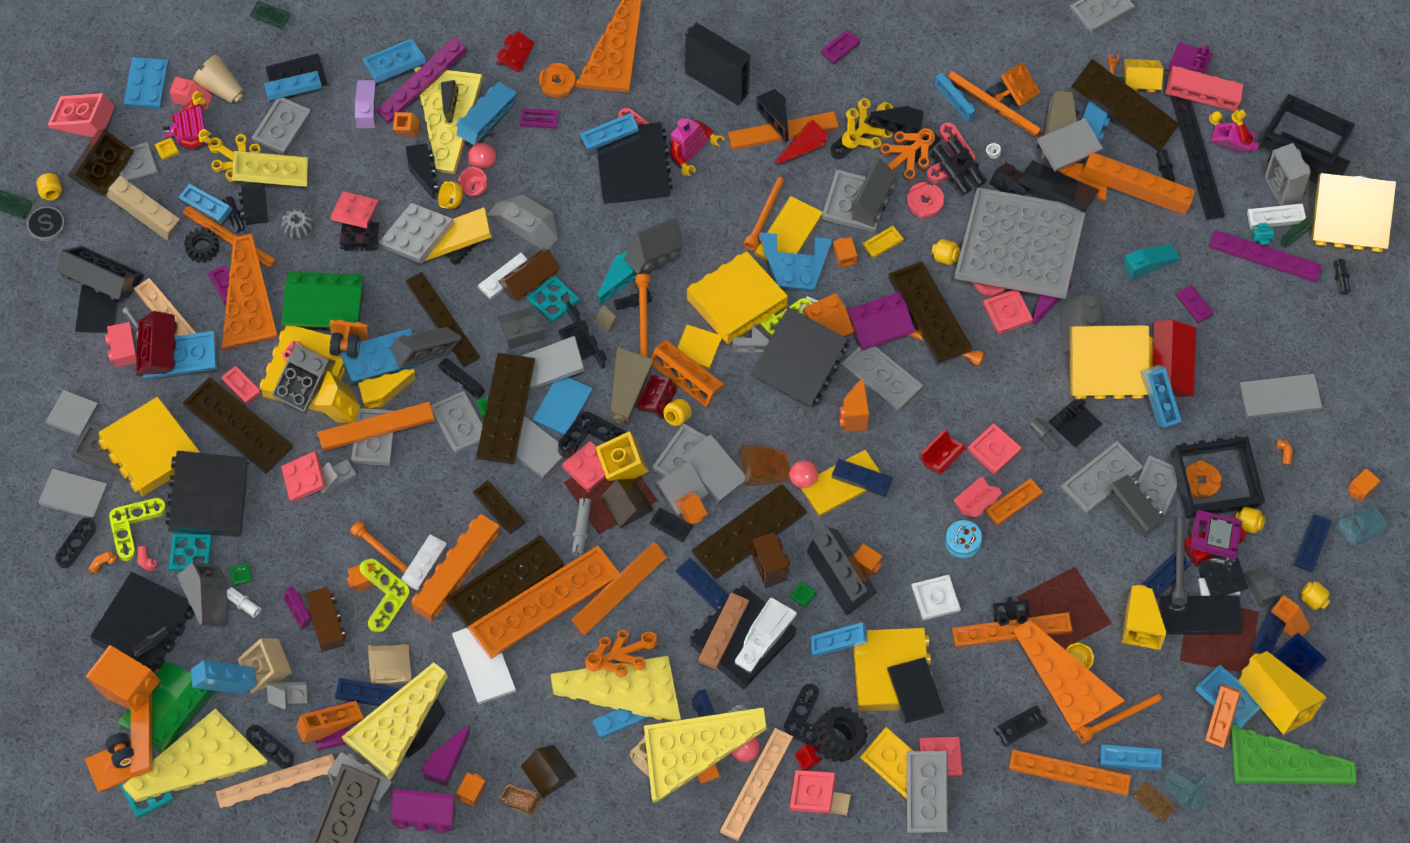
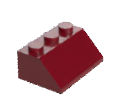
(155, 344)

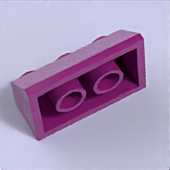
(880, 321)
(423, 810)

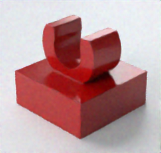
(807, 758)

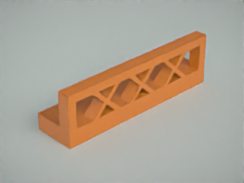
(686, 369)

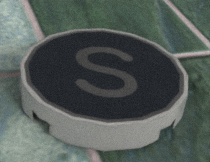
(45, 223)

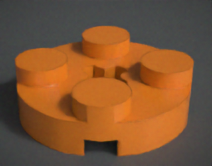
(554, 89)
(1211, 476)

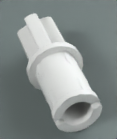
(243, 602)

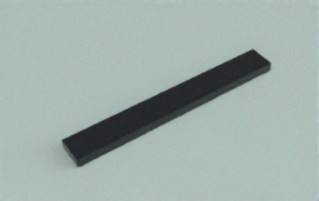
(1198, 158)

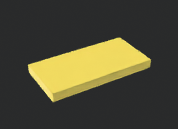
(270, 168)

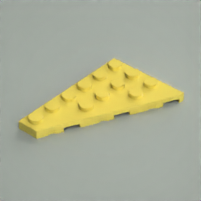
(442, 134)
(643, 691)
(390, 728)
(690, 746)
(202, 754)

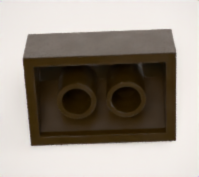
(101, 162)

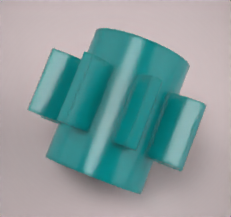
(1262, 234)

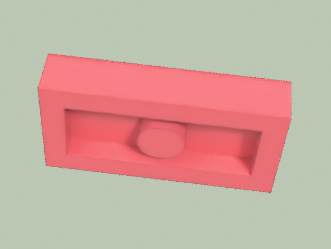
(240, 385)

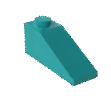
(1149, 259)
(617, 278)

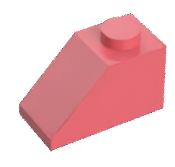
(183, 90)

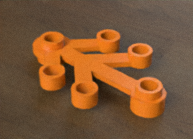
(908, 151)
(597, 661)

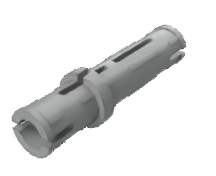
(581, 527)

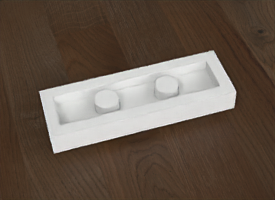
(1276, 215)
(491, 285)
(423, 562)

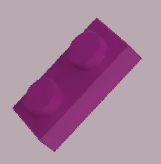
(840, 47)
(220, 280)
(1194, 304)
(294, 602)

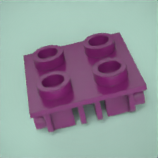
(1191, 58)

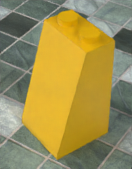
(1280, 692)

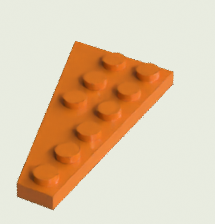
(614, 54)
(247, 304)
(1074, 687)

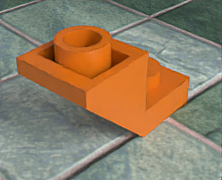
(1292, 615)

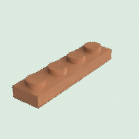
(723, 631)

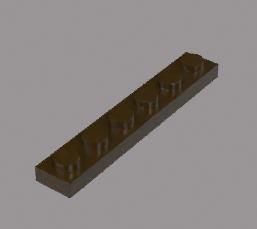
(441, 317)

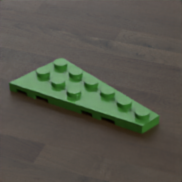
(1276, 761)

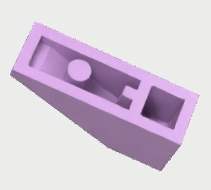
(365, 104)

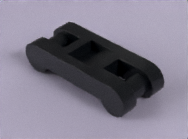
(1020, 725)

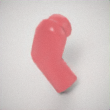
(286, 354)
(143, 560)

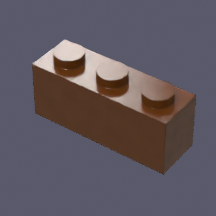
(529, 274)
(325, 619)

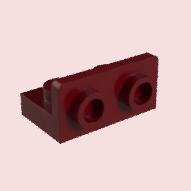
(657, 395)

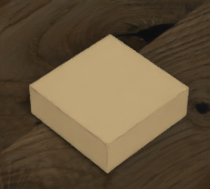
(840, 803)

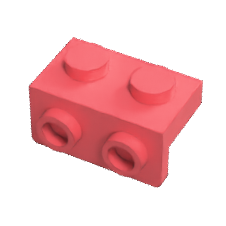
(977, 498)

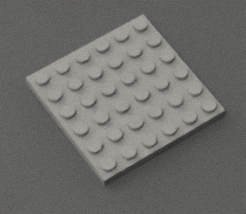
(1020, 243)

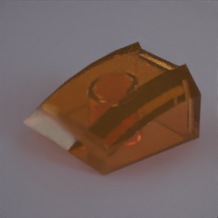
(764, 465)

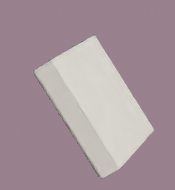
(935, 597)

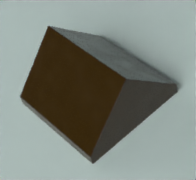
(626, 502)
(547, 770)

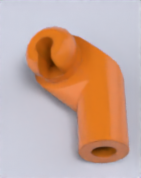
(1287, 451)
(100, 559)

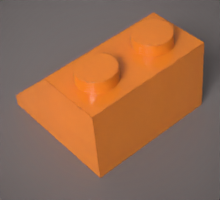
(831, 314)
(855, 412)

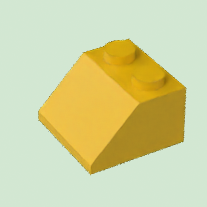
(1143, 74)
(337, 400)
(622, 458)

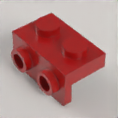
(515, 51)
(941, 452)

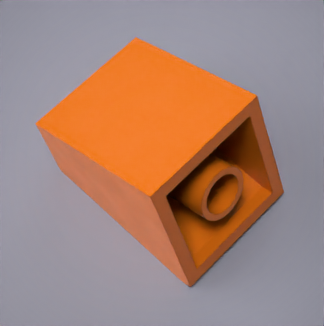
(122, 679)

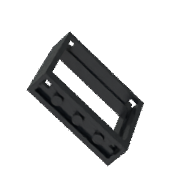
(1315, 115)
(1201, 447)

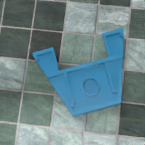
(795, 270)

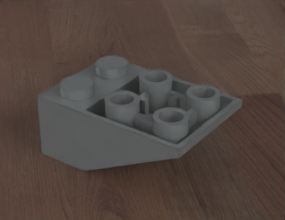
(302, 377)
(206, 593)

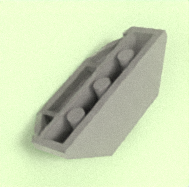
(526, 220)

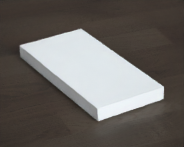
(487, 676)

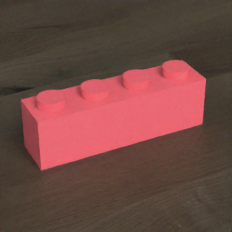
(1204, 88)

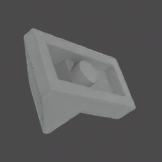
(755, 344)
(337, 475)
(287, 693)

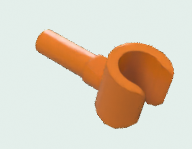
(1113, 62)

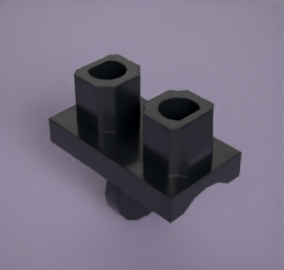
(1011, 610)

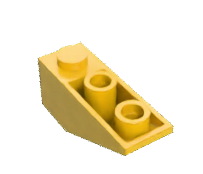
(381, 390)

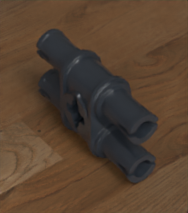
(961, 158)

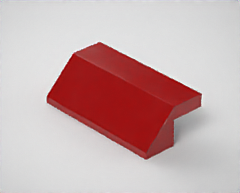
(1176, 351)

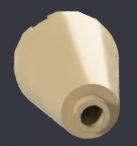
(219, 80)

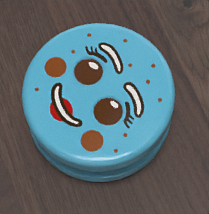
(963, 539)

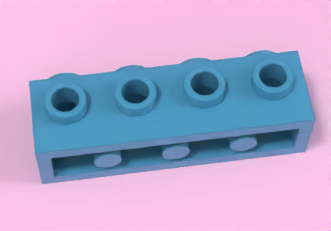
(486, 113)

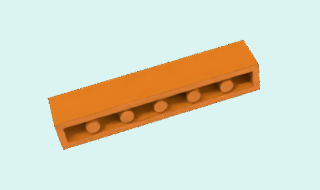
(1137, 183)
(456, 567)

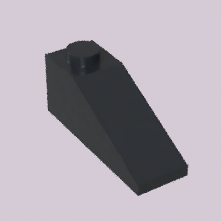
(773, 109)

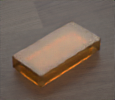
(519, 798)
(1154, 802)

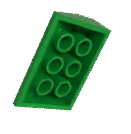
(318, 298)
(173, 706)

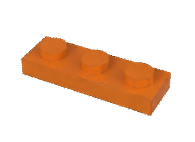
(1013, 502)
(1223, 716)

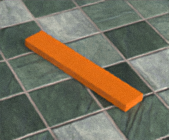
(995, 104)
(766, 134)
(375, 426)
(618, 588)
(994, 633)
(142, 739)
(1070, 772)

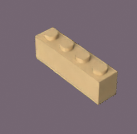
(143, 208)

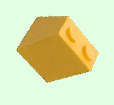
(1143, 620)

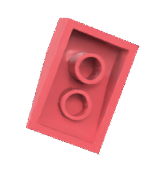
(82, 114)

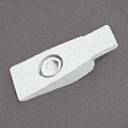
(764, 633)

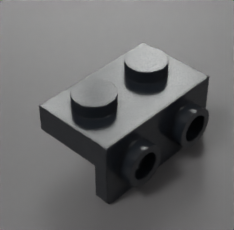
(1006, 180)

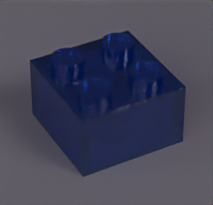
(1301, 657)

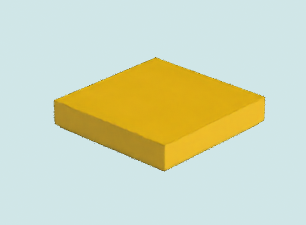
(700, 345)

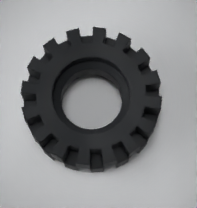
(207, 253)

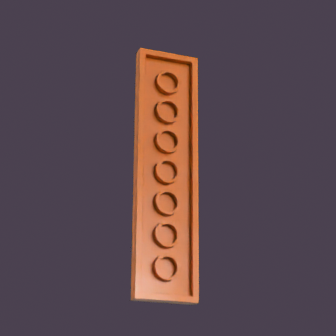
(543, 602)

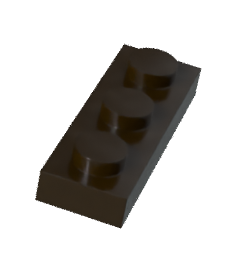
(498, 507)

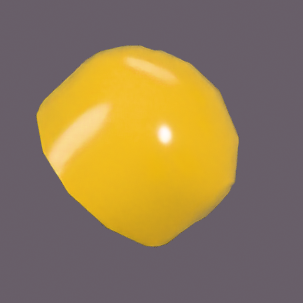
(450, 190)
(1082, 654)

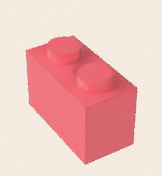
(122, 344)

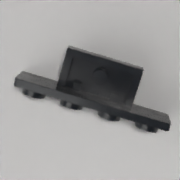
(586, 343)

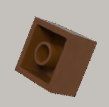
(770, 559)

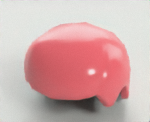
(482, 156)
(473, 176)
(803, 474)
(747, 751)

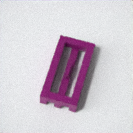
(540, 121)

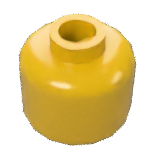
(49, 186)
(946, 252)
(677, 412)
(1251, 519)
(1315, 595)

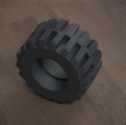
(831, 743)

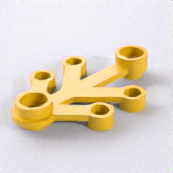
(863, 127)
(229, 154)

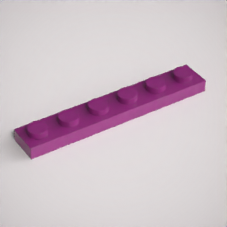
(421, 79)
(1265, 256)

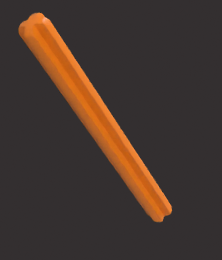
(223, 233)

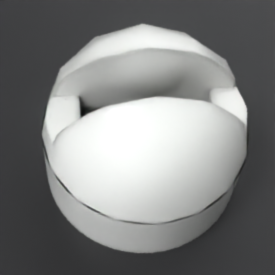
(990, 151)

